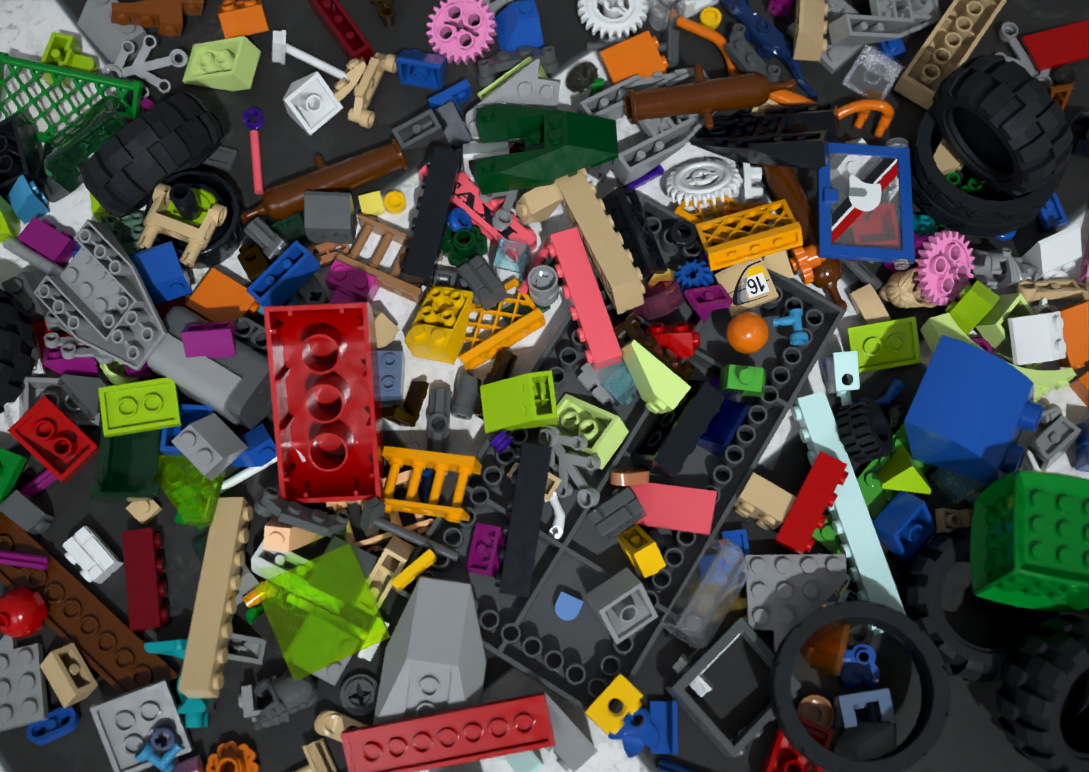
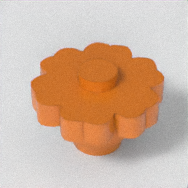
(804, 260)
(233, 758)

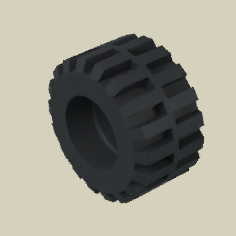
(865, 431)

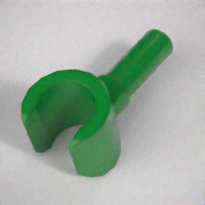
(598, 86)
(253, 613)

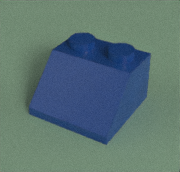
(422, 69)
(162, 272)
(904, 526)

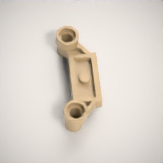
(367, 86)
(1053, 289)

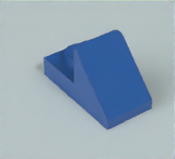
(459, 93)

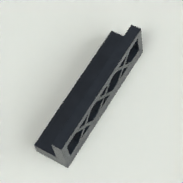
(623, 216)

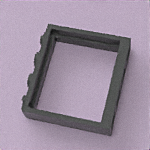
(681, 681)

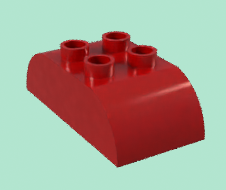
(326, 401)

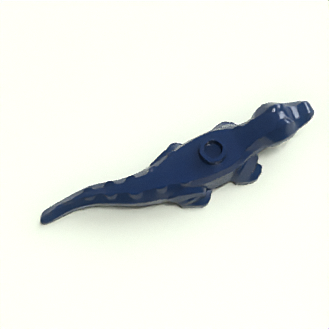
(768, 39)

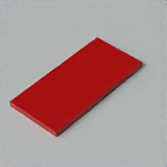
(1058, 45)

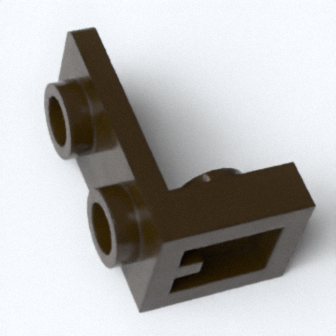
(409, 413)

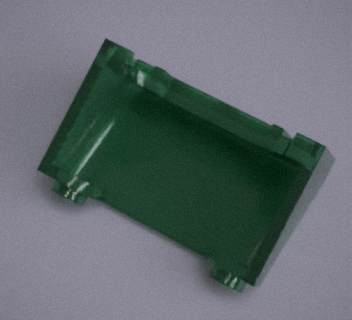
(81, 139)
(127, 467)

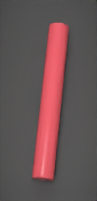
(256, 162)
(540, 259)

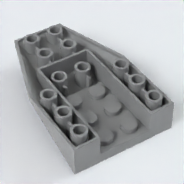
(104, 299)
(433, 654)

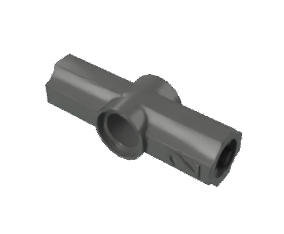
(272, 243)
(439, 411)

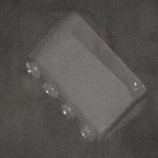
(707, 594)

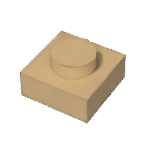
(144, 510)

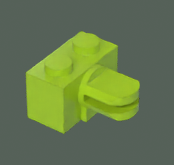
(65, 52)
(973, 306)

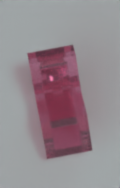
(660, 300)

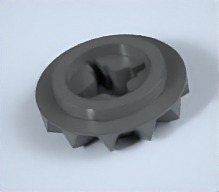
(351, 687)

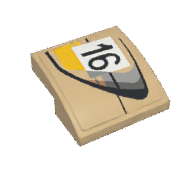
(747, 285)

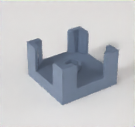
(876, 702)

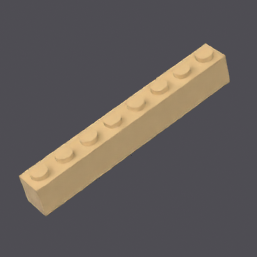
(216, 599)

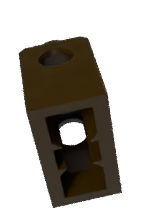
(252, 261)

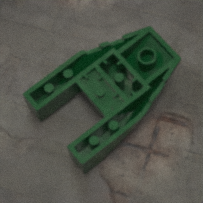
(554, 146)

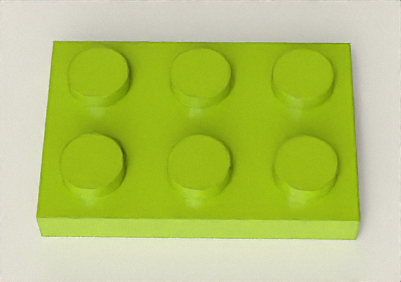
(885, 344)
(139, 407)

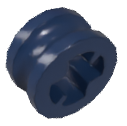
(158, 745)

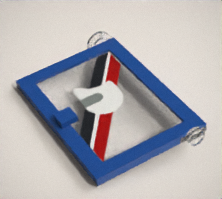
(866, 203)

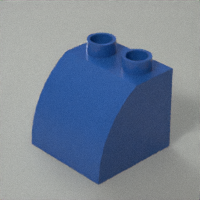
(971, 413)

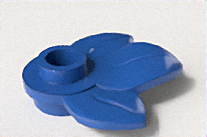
(858, 671)
(635, 735)

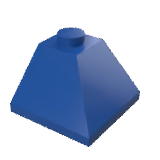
(519, 26)

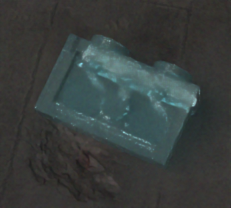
(620, 386)

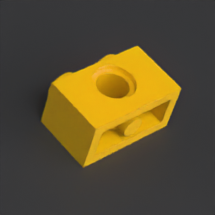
(641, 551)
(618, 689)

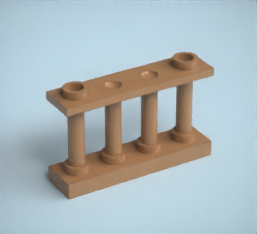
(391, 280)

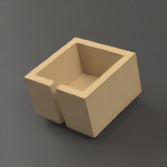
(764, 502)

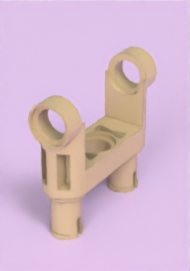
(195, 237)

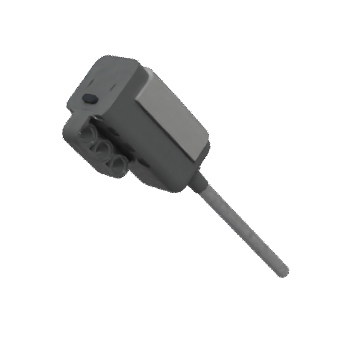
(231, 386)

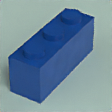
(284, 276)

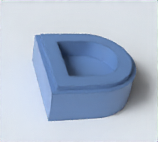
(568, 607)

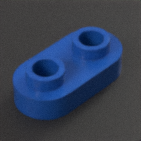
(54, 727)

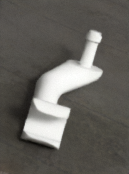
(557, 528)

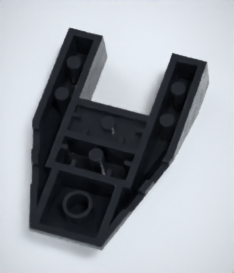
(778, 137)

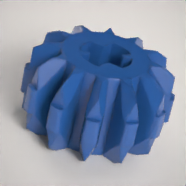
(694, 275)

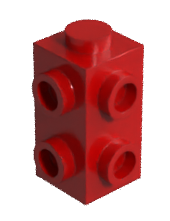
(679, 338)

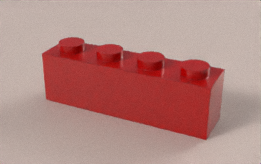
(811, 503)

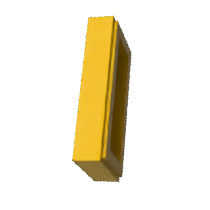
(413, 570)

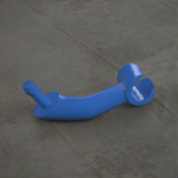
(892, 391)
(426, 489)

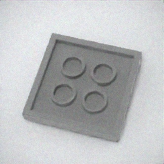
(835, 55)
(132, 718)

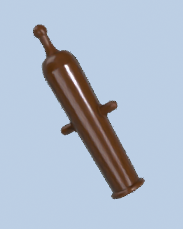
(703, 97)
(343, 176)
(786, 186)

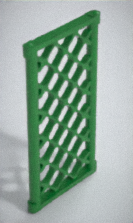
(76, 75)

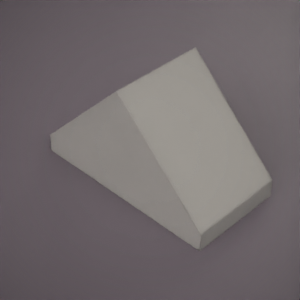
(246, 649)

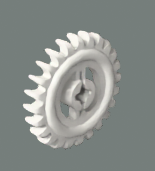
(615, 17)
(696, 181)

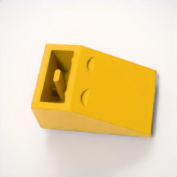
(440, 325)

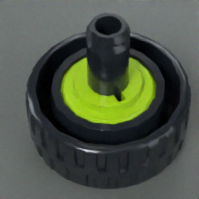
(191, 198)

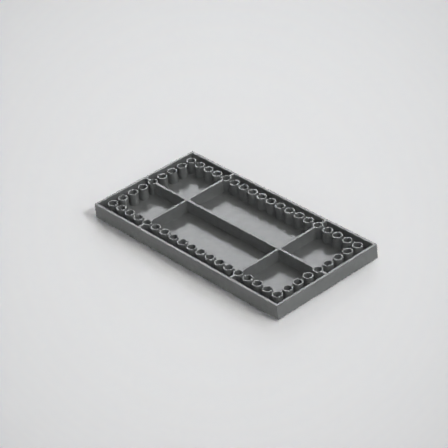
(579, 655)

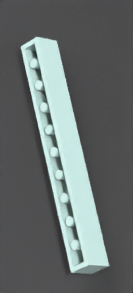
(849, 510)

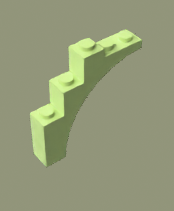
(1043, 380)

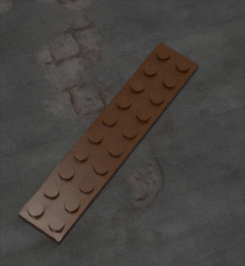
(82, 617)

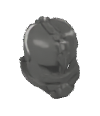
(288, 698)

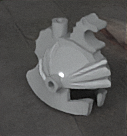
(1000, 268)

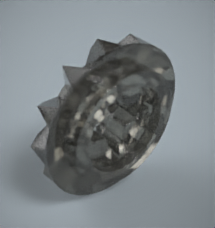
(584, 70)

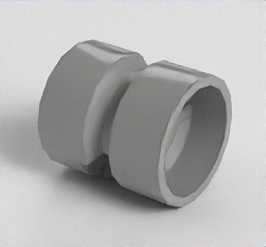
(543, 285)

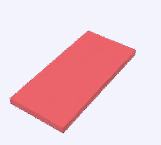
(676, 507)

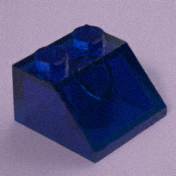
(723, 427)

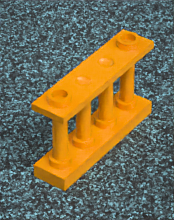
(419, 461)

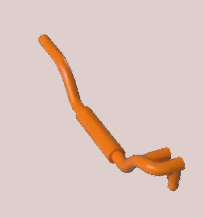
(789, 98)

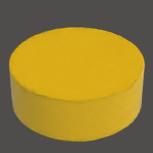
(710, 17)
(394, 202)

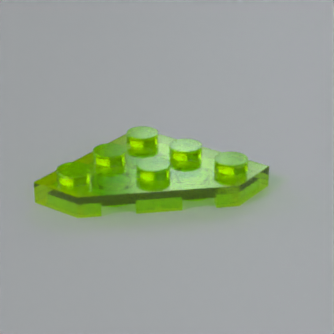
(189, 489)

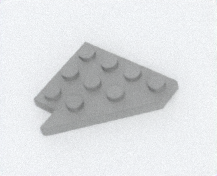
(521, 90)
(789, 589)
(21, 684)

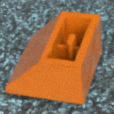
(242, 17)

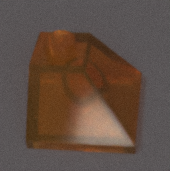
(830, 651)

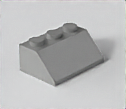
(107, 36)
(570, 743)

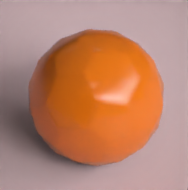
(747, 332)

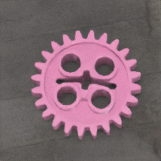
(453, 46)
(944, 267)

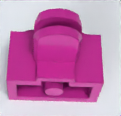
(350, 284)

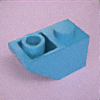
(27, 200)

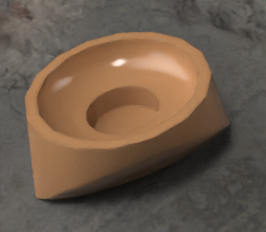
(816, 709)

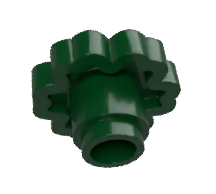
(464, 245)

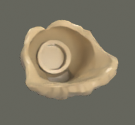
(902, 291)

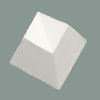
(311, 102)

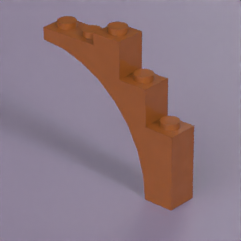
(162, 14)

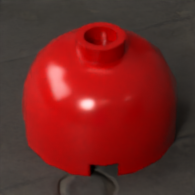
(21, 612)

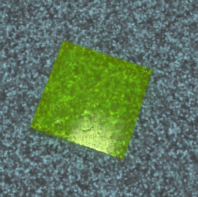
(322, 611)

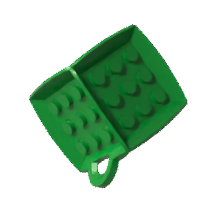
(1032, 541)

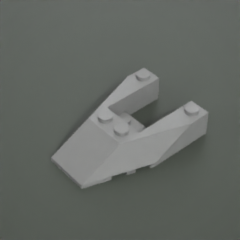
(888, 22)
(665, 134)

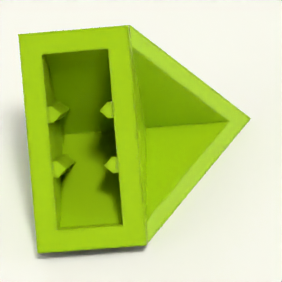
(903, 474)

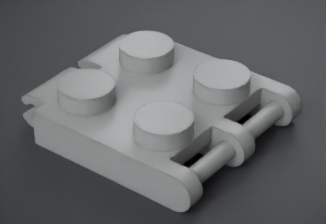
(591, 378)

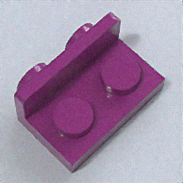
(485, 550)

